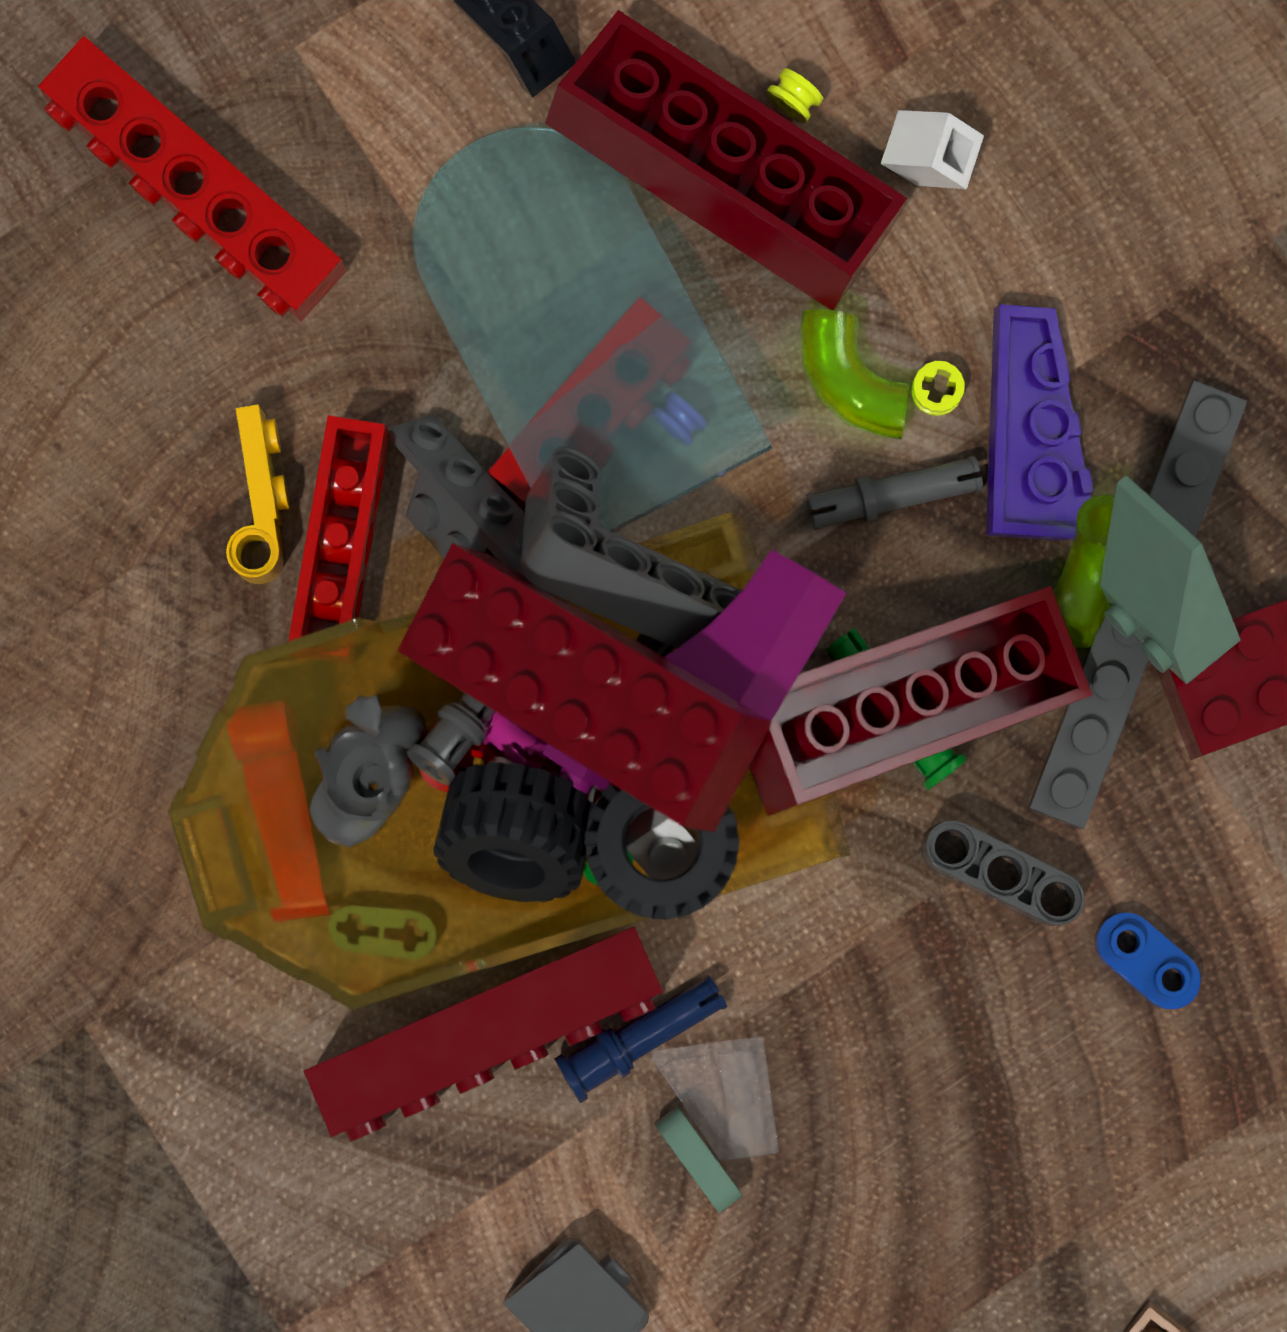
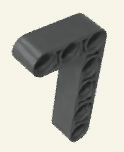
(604, 571)

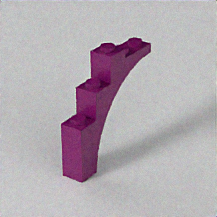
(751, 647)

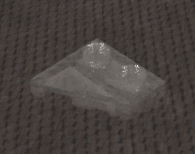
(724, 1093)

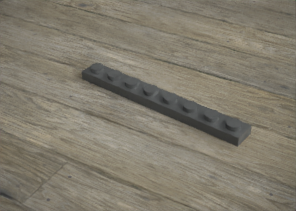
(1117, 664)

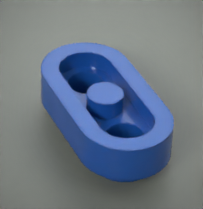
(1148, 961)

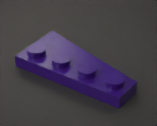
(1034, 435)

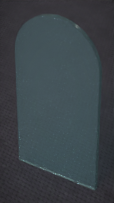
(578, 322)

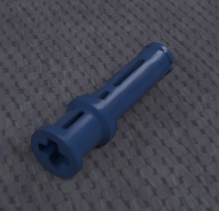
(615, 1052)

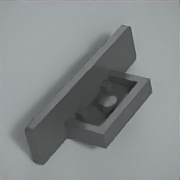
(456, 495)

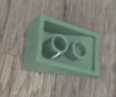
(1163, 587)

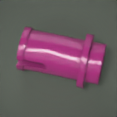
(514, 741)

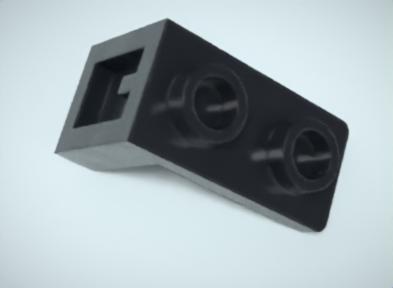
(525, 38)

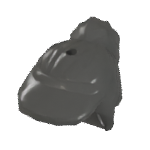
(359, 757)

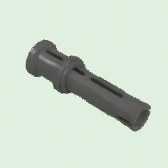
(451, 738)

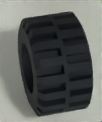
(514, 832)
(646, 895)

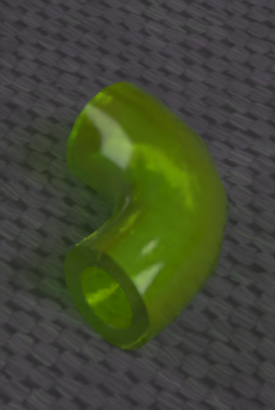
(844, 381)
(1079, 586)

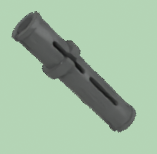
(893, 492)

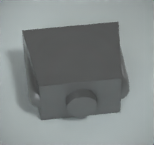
(577, 1294)

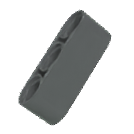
(1030, 880)

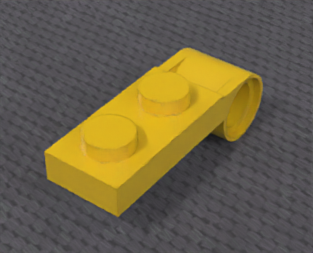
(266, 492)

